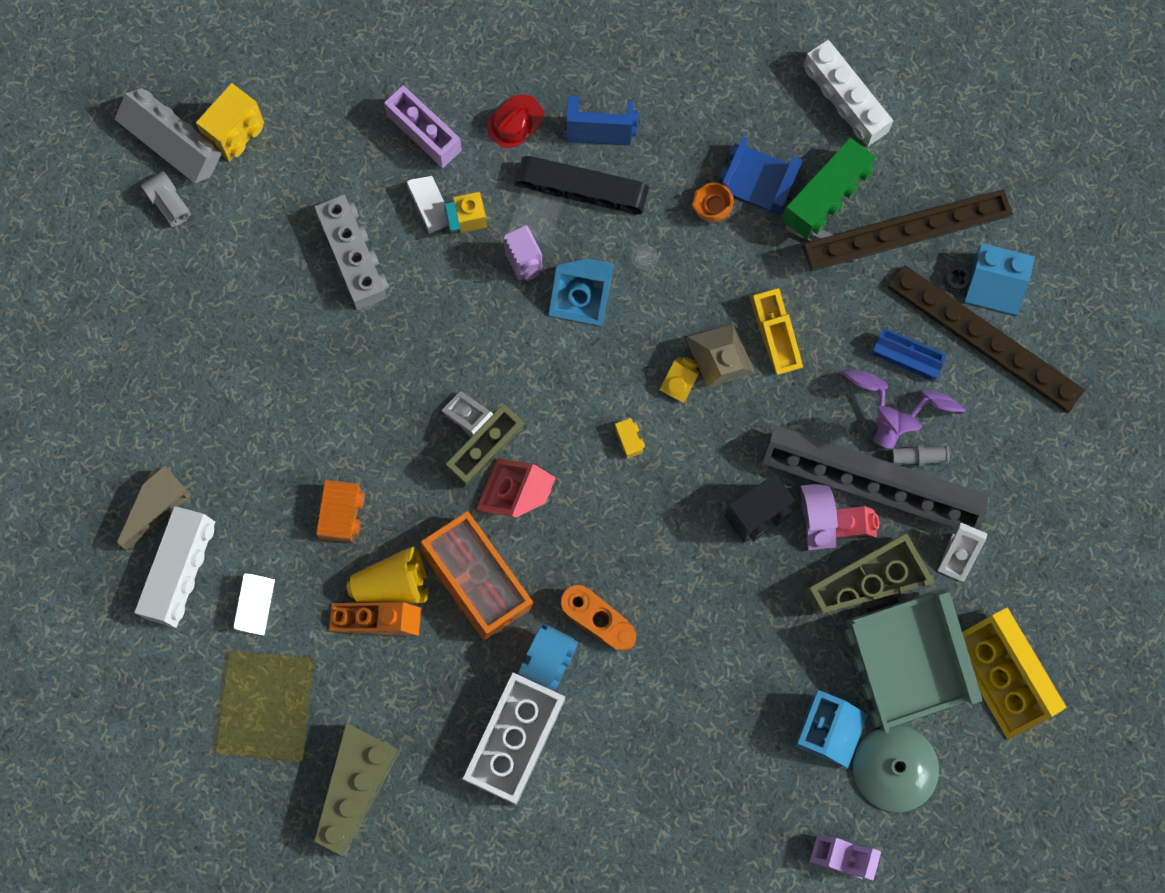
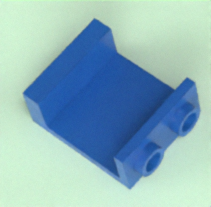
(759, 177)

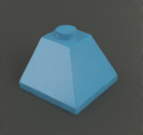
(581, 291)

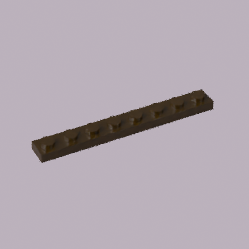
(907, 230)
(986, 339)

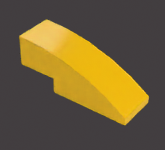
(776, 330)

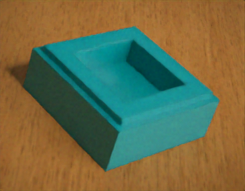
(452, 218)

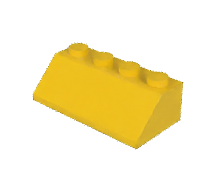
(1010, 674)

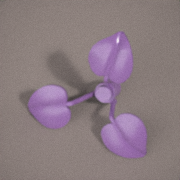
(890, 421)

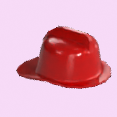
(515, 121)

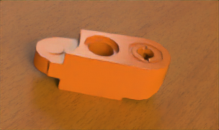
(617, 634)

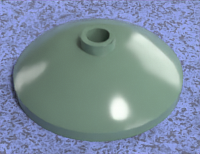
(880, 781)

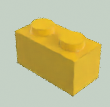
(629, 439)

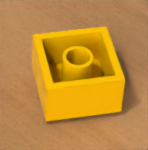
(231, 122)

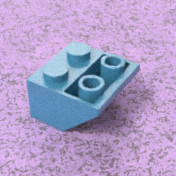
(831, 729)

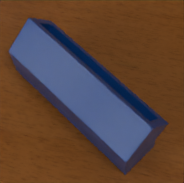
(908, 354)

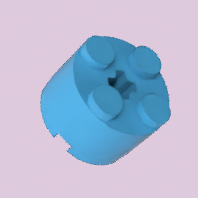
(548, 657)

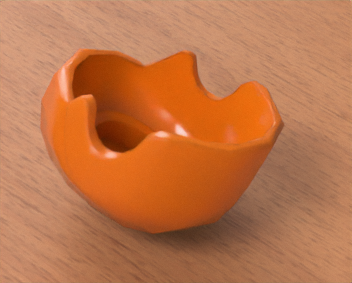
(717, 199)

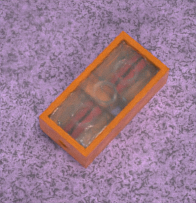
(475, 575)

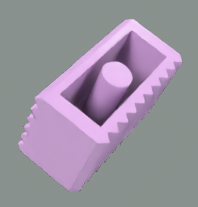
(523, 253)

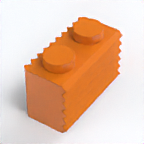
(339, 511)

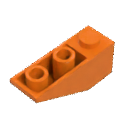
(375, 618)

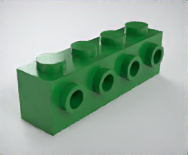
(828, 188)

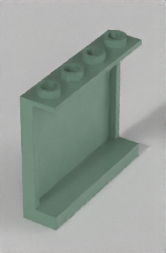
(912, 659)

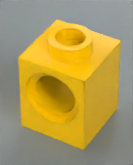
(470, 212)

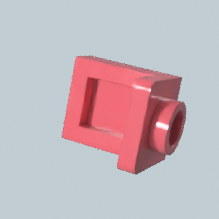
(857, 523)

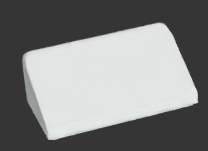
(428, 202)
(254, 604)

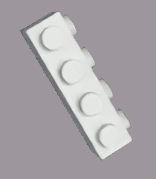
(847, 93)
(175, 567)

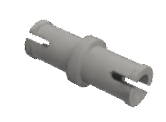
(921, 455)

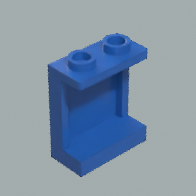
(600, 127)

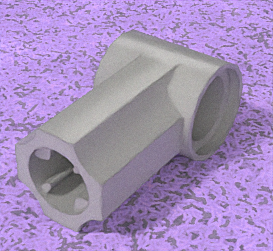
(164, 195)

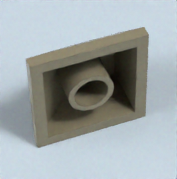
(720, 355)

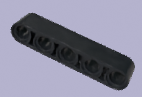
(582, 184)

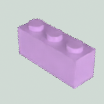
(423, 126)

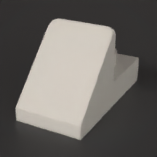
(467, 413)
(962, 552)

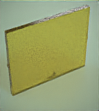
(265, 706)

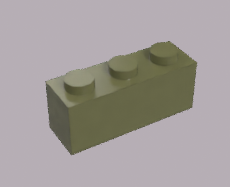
(484, 445)

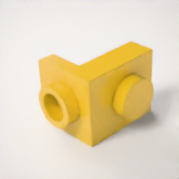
(681, 378)

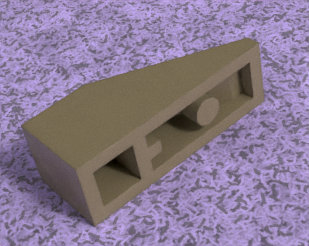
(152, 505)

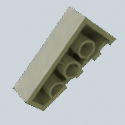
(870, 577)
(355, 782)

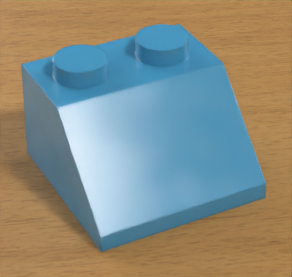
(999, 279)

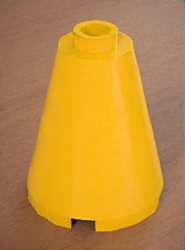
(391, 580)

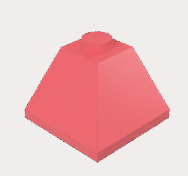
(515, 488)

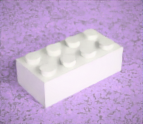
(514, 738)

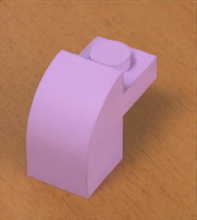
(820, 516)
(845, 857)

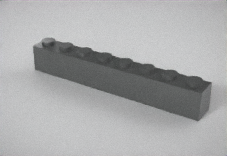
(875, 479)

